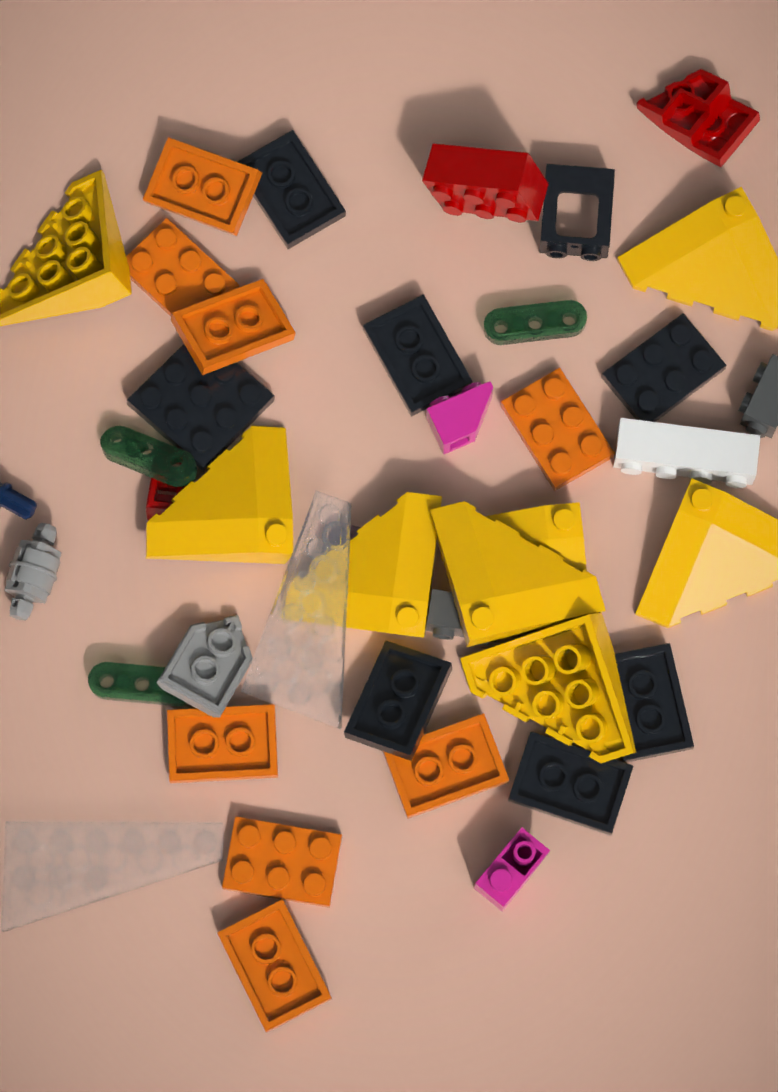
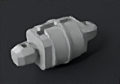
(33, 571)

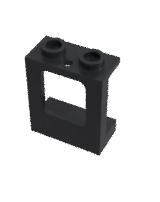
(577, 181)

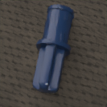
(16, 502)

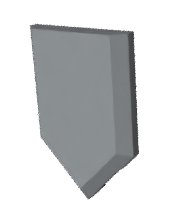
(208, 665)

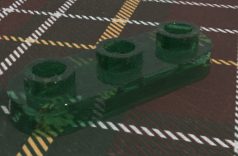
(548, 314)
(155, 464)
(125, 682)

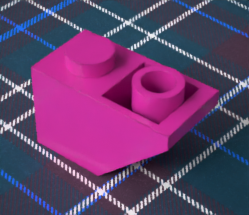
(459, 418)
(511, 869)

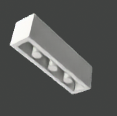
(686, 452)

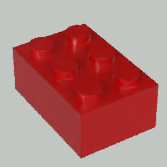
(485, 182)

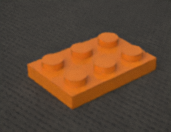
(202, 186)
(176, 270)
(232, 326)
(557, 429)
(222, 748)
(448, 767)
(282, 862)
(274, 966)

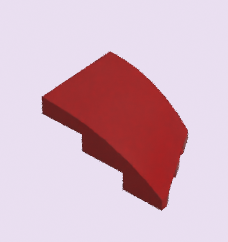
(702, 116)

